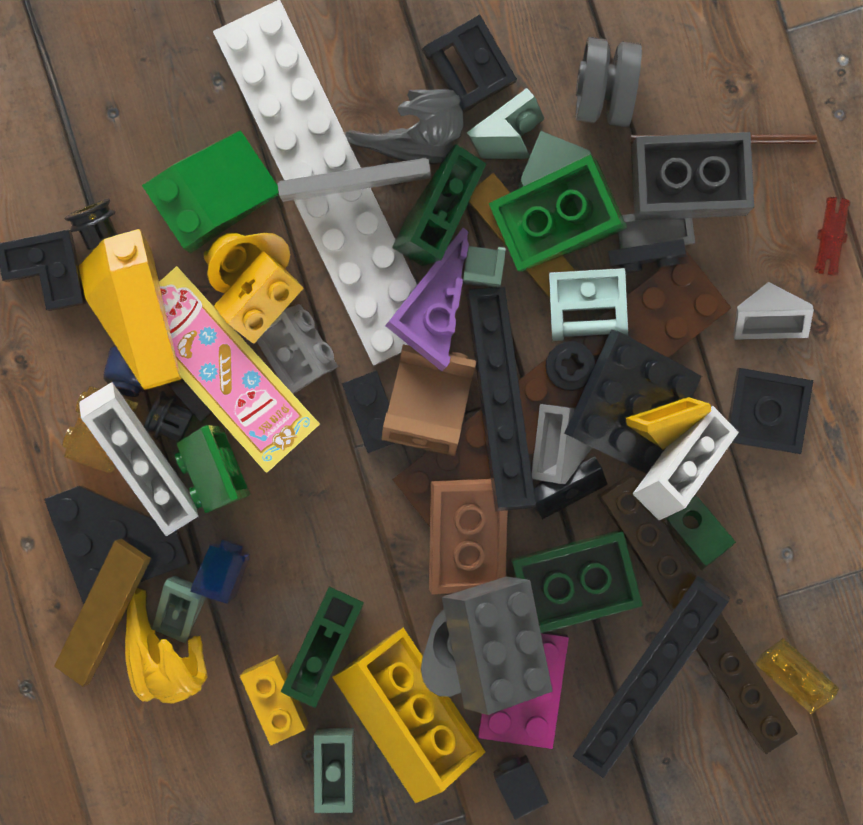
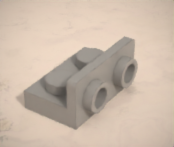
(296, 349)

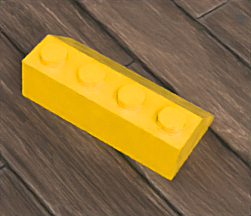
(412, 726)

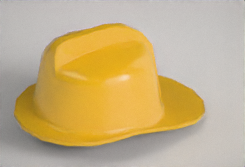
(235, 252)

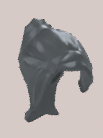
(429, 138)

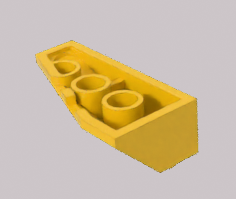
(128, 301)

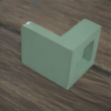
(484, 267)

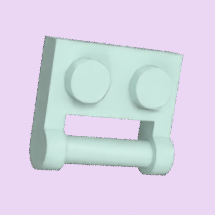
(588, 292)

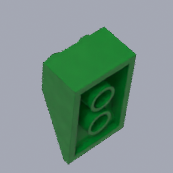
(211, 190)
(558, 214)
(211, 468)

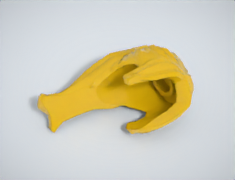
(154, 665)

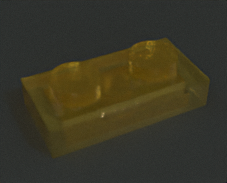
(797, 676)

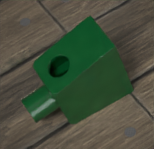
(704, 542)

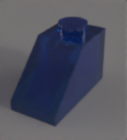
(221, 571)

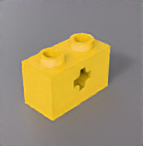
(258, 297)
(277, 712)

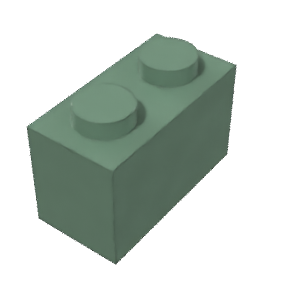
(334, 770)

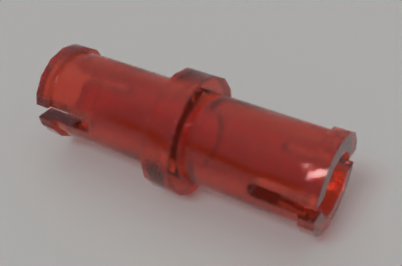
(832, 236)

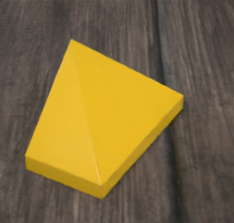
(668, 421)

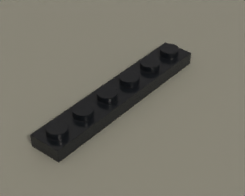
(500, 399)
(651, 676)

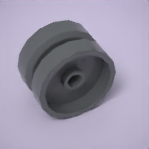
(609, 82)

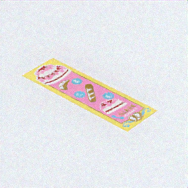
(232, 376)

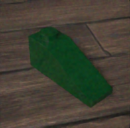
(439, 208)
(322, 647)

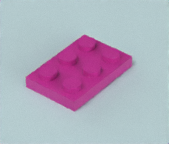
(536, 719)

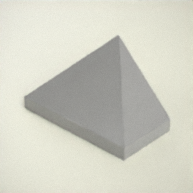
(773, 315)
(555, 452)

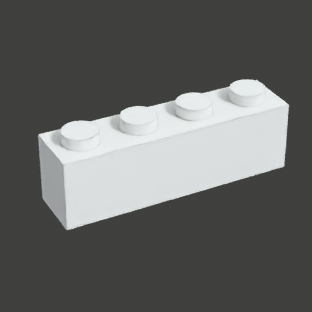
(138, 458)

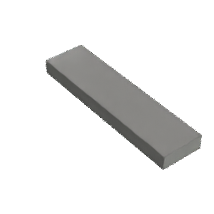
(354, 179)

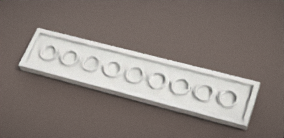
(310, 142)

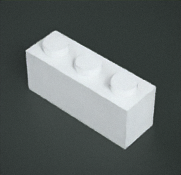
(685, 465)

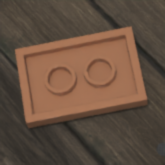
(465, 536)

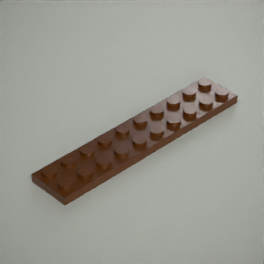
(660, 314)

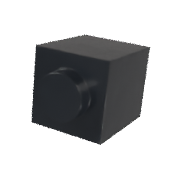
(520, 785)

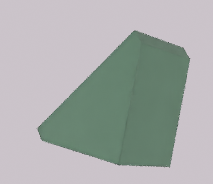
(549, 156)
(177, 609)

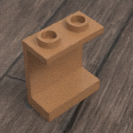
(428, 402)

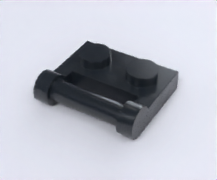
(480, 57)

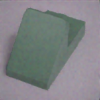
(502, 131)

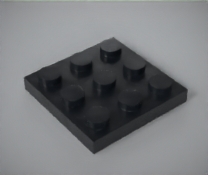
(623, 384)

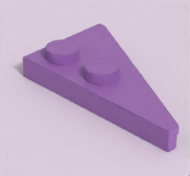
(428, 313)

